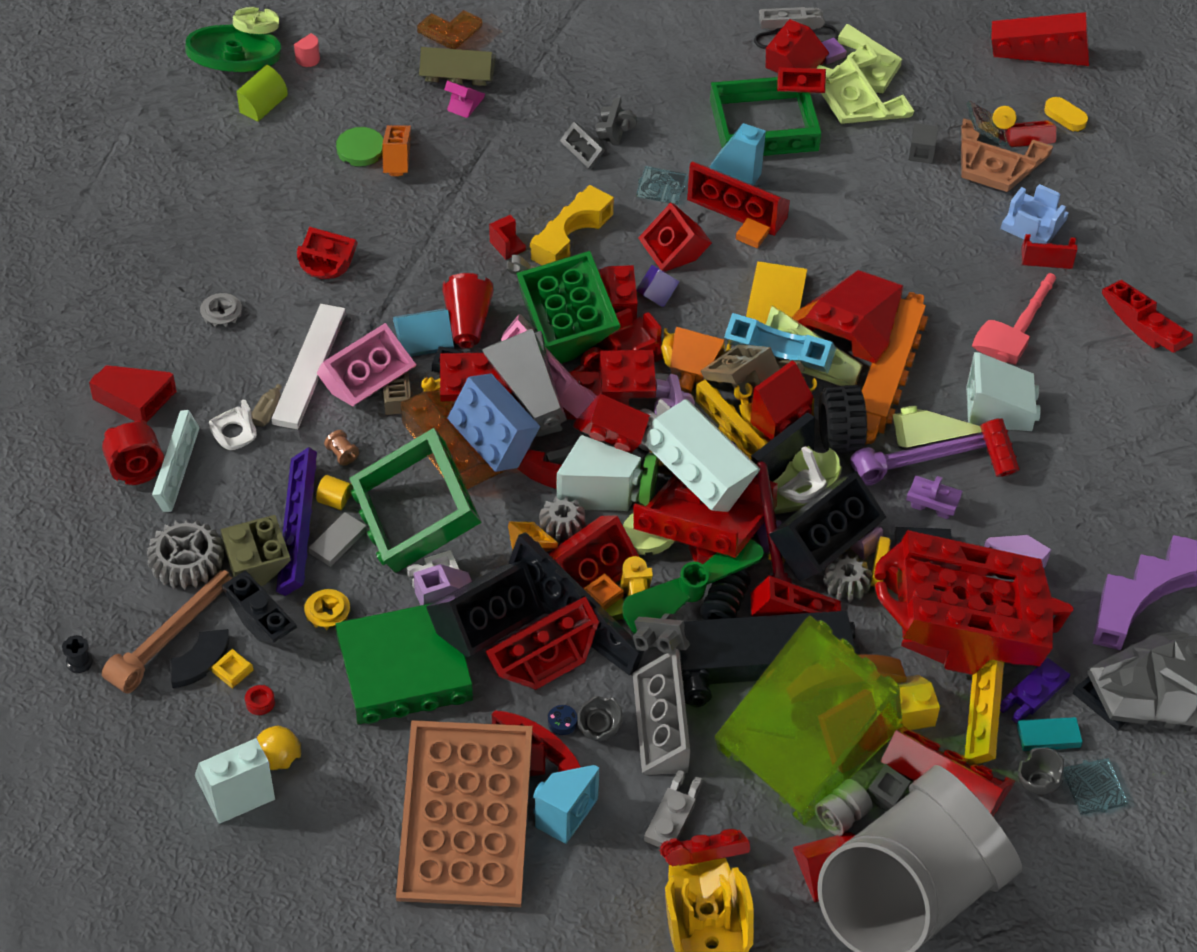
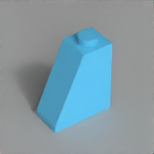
(742, 154)

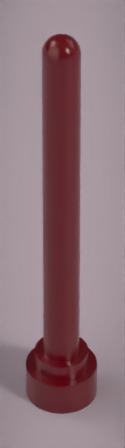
(770, 522)

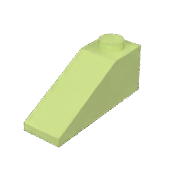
(922, 427)

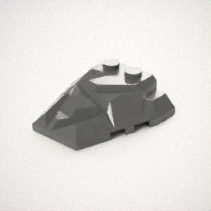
(1151, 681)

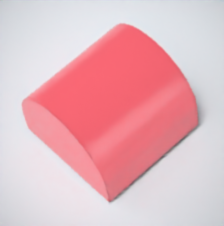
(307, 51)

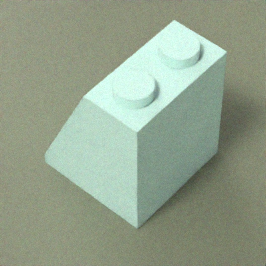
(1001, 392)
(599, 476)
(236, 780)

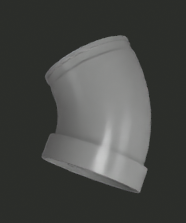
(915, 867)

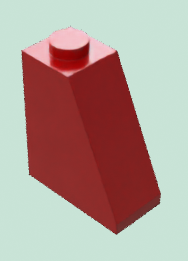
(132, 390)

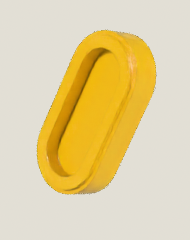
(1066, 114)
(882, 548)

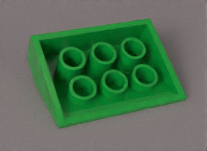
(568, 305)

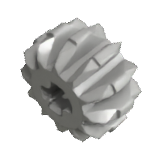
(562, 518)
(847, 578)

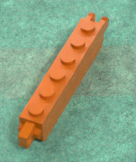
(889, 373)

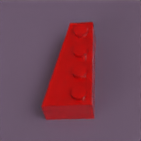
(1043, 39)

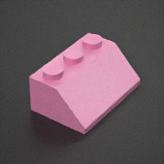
(365, 366)

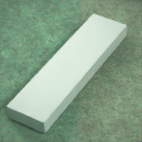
(175, 461)

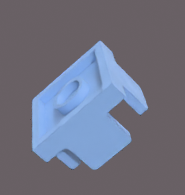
(1035, 215)

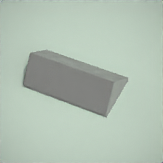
(662, 716)

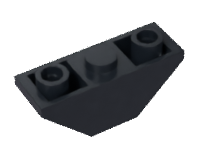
(257, 609)

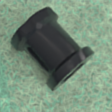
(77, 654)

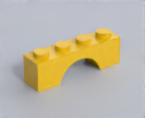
(588, 210)

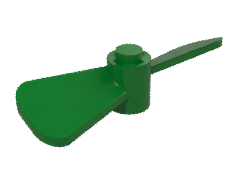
(676, 593)

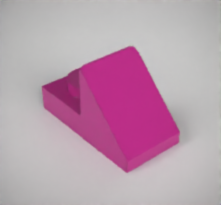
(463, 99)

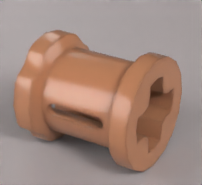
(341, 447)

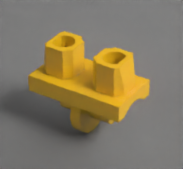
(635, 576)

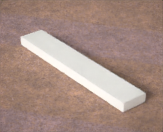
(304, 373)

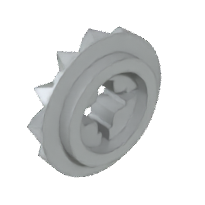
(228, 302)

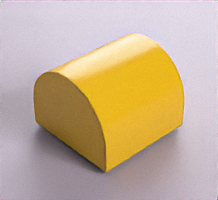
(333, 492)

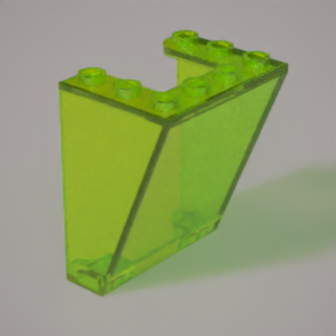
(812, 718)

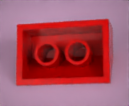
(595, 551)

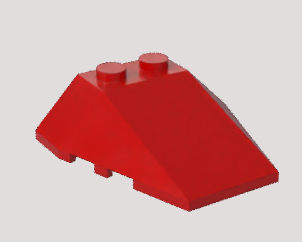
(857, 310)

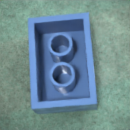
(493, 422)

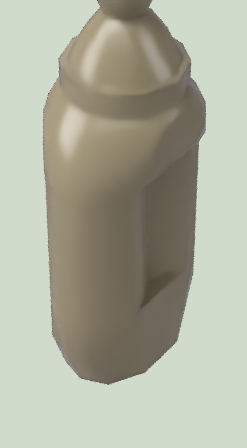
(266, 406)

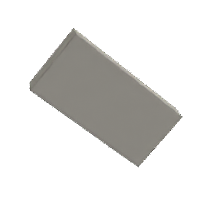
(337, 539)

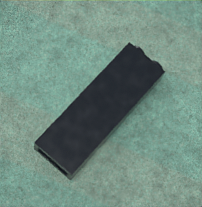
(747, 646)

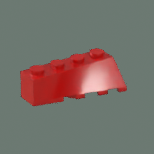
(915, 754)

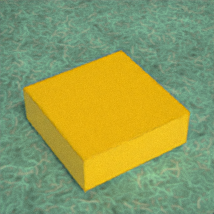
(232, 668)

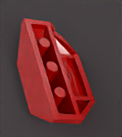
(547, 646)

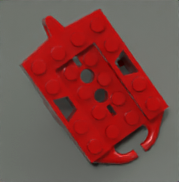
(975, 614)

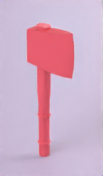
(1009, 342)

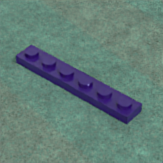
(297, 520)

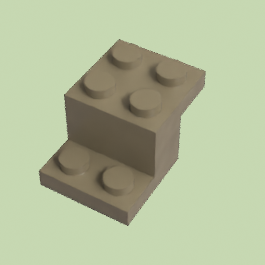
(745, 365)

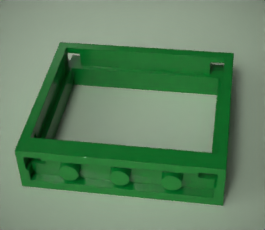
(764, 89)
(433, 536)

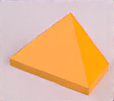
(534, 531)

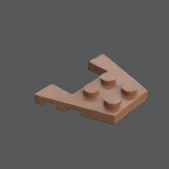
(995, 165)

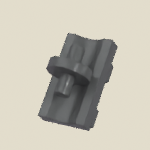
(615, 122)
(661, 633)

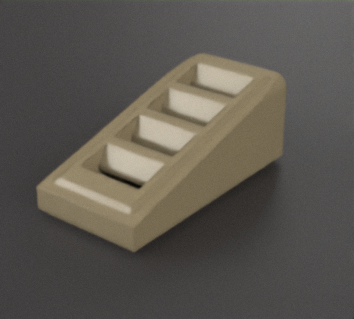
(393, 405)

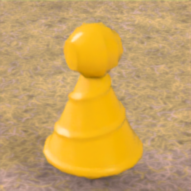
(1004, 117)

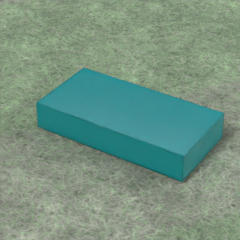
(1049, 733)

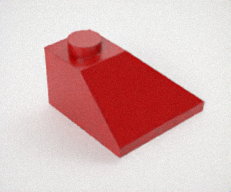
(674, 239)

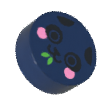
(562, 720)

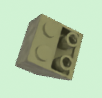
(256, 548)

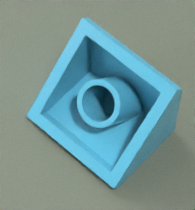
(424, 331)

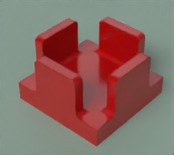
(635, 334)

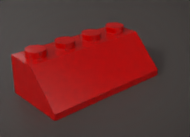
(735, 198)

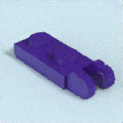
(1035, 689)

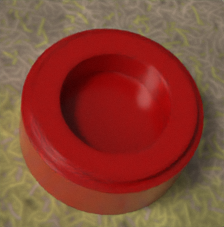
(259, 700)

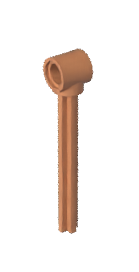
(128, 670)

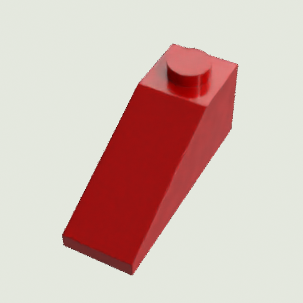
(784, 598)

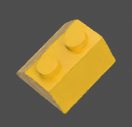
(918, 703)

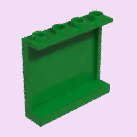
(400, 665)

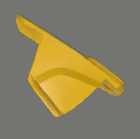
(709, 907)

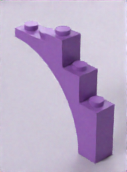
(1153, 578)

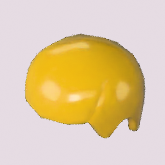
(279, 746)

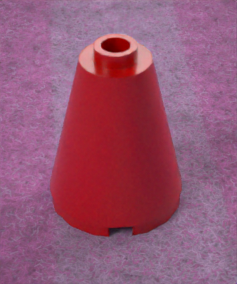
(467, 306)

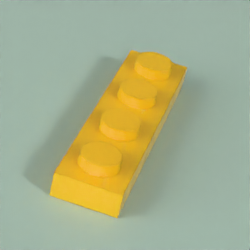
(726, 415)
(984, 713)

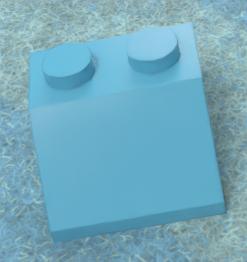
(565, 801)

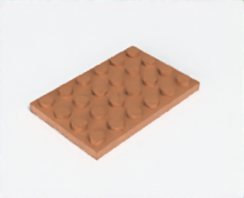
(465, 814)

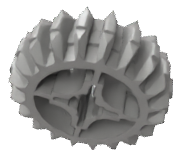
(186, 562)

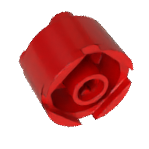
(132, 452)

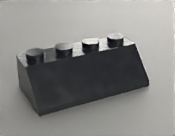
(487, 608)

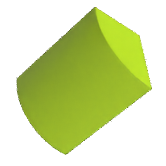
(261, 93)

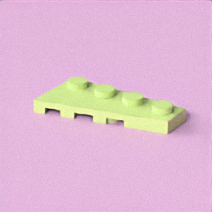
(843, 369)

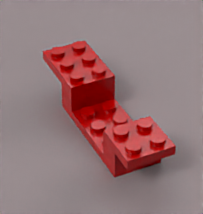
(620, 376)

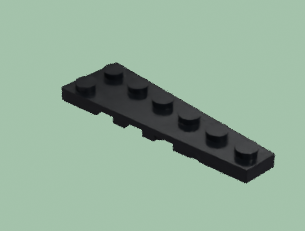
(559, 589)

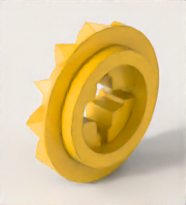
(332, 600)

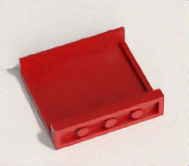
(699, 525)

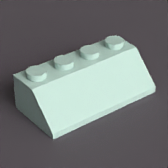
(700, 455)

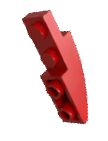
(1141, 317)

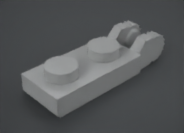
(777, 17)
(673, 811)

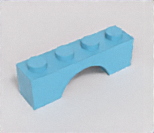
(810, 350)

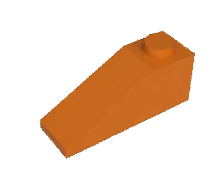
(396, 149)

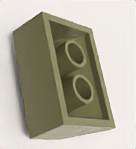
(457, 65)

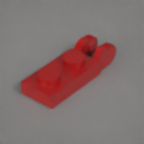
(705, 848)

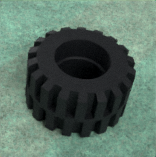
(842, 418)

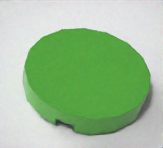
(360, 146)
(649, 479)

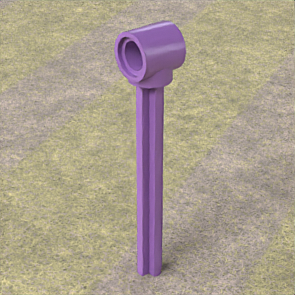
(874, 465)

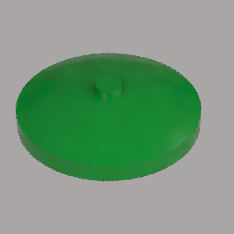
(231, 49)

